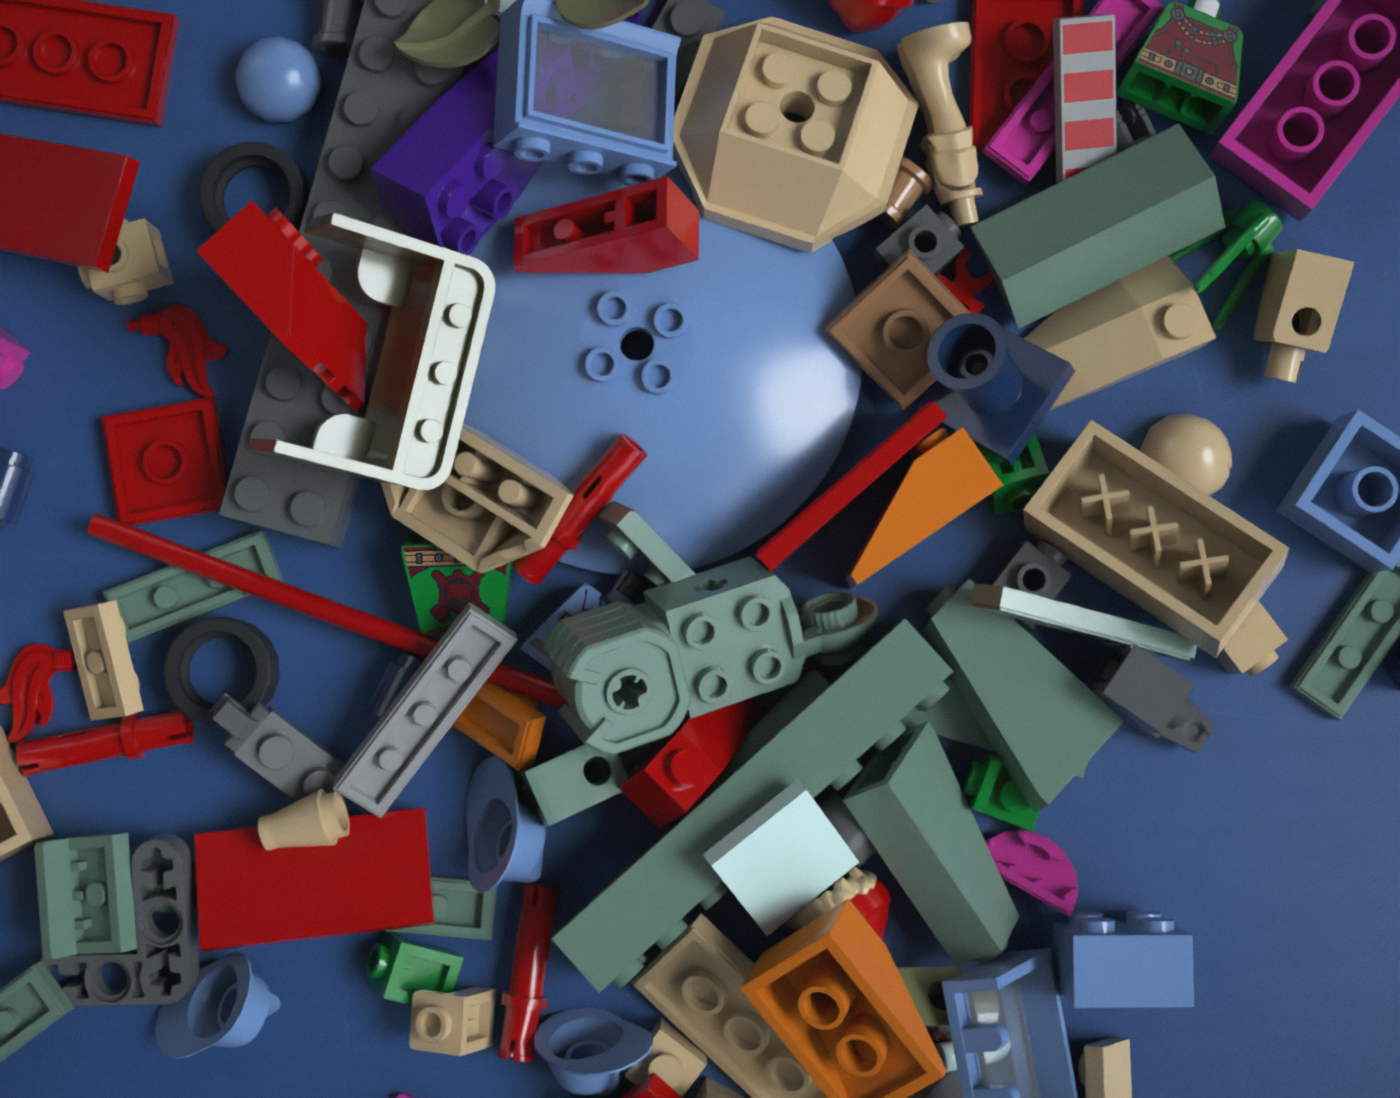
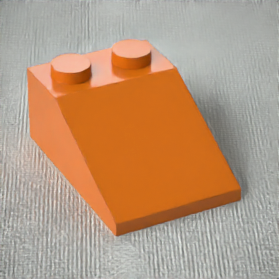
(933, 490)
(844, 1009)

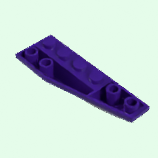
(445, 175)

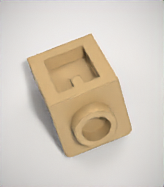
(452, 1021)

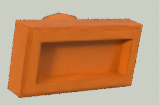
(504, 724)

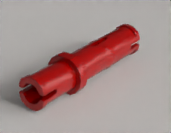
(588, 500)
(129, 737)
(528, 973)

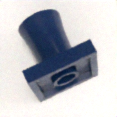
(992, 383)

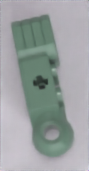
(694, 651)

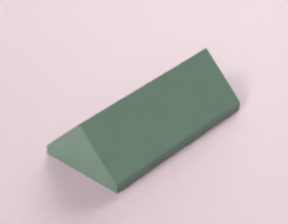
(1100, 225)

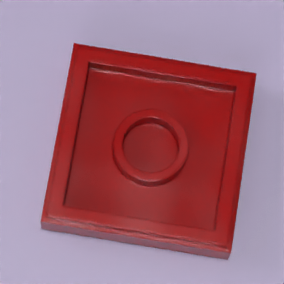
(166, 461)

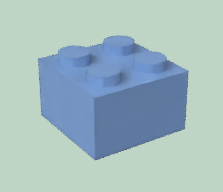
(1352, 492)
(1123, 962)

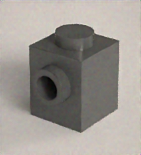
(928, 235)

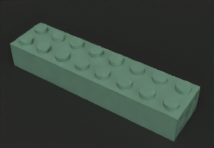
(817, 748)

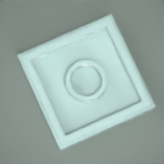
(781, 857)

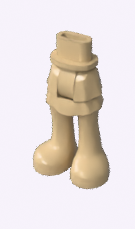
(948, 140)

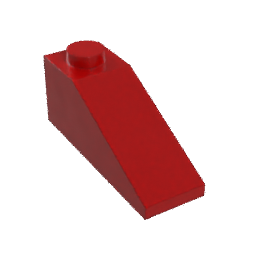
(613, 232)
(689, 761)

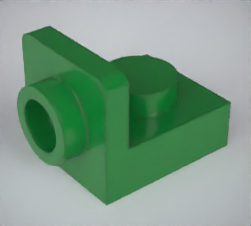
(1018, 481)
(996, 794)
(404, 966)

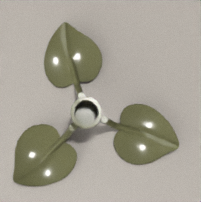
(464, 30)

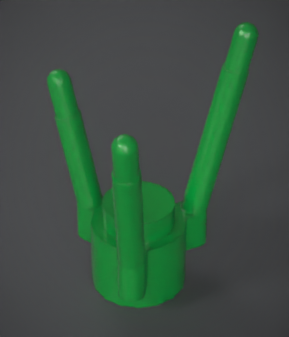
(1246, 235)

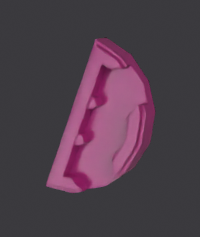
(1036, 867)

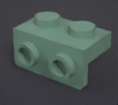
(85, 895)

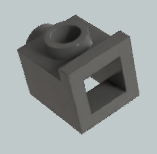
(1041, 558)

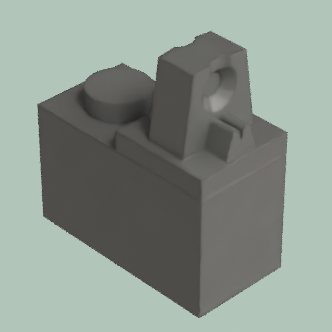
(1150, 697)

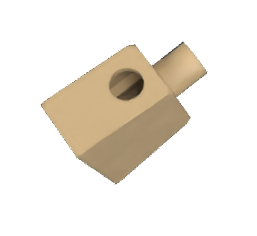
(1314, 291)

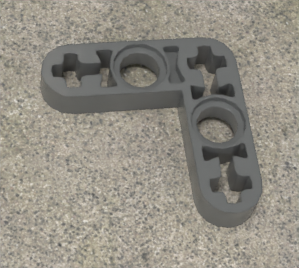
(142, 964)

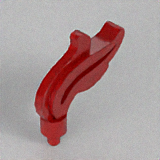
(188, 347)
(31, 689)

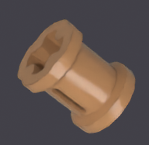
(907, 188)

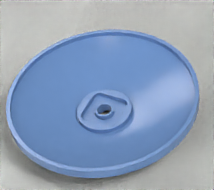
(730, 405)

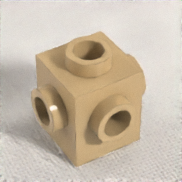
(135, 268)

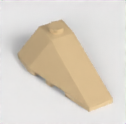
(1125, 329)

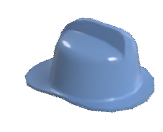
(502, 832)
(220, 1010)
(590, 1049)

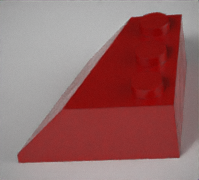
(279, 281)

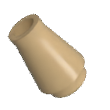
(306, 823)

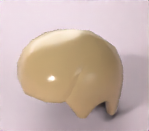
(1190, 449)

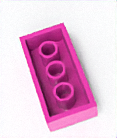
(1317, 104)

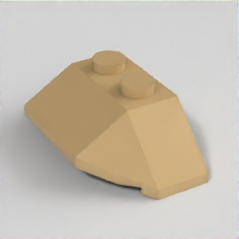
(487, 508)

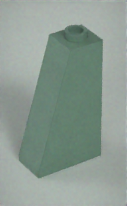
(1020, 695)
(933, 845)

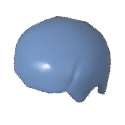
(278, 79)

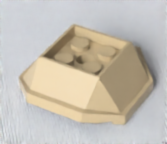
(780, 175)

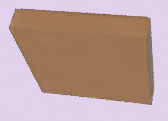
(892, 326)

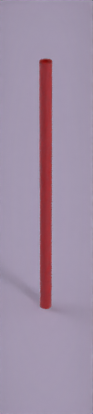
(305, 602)

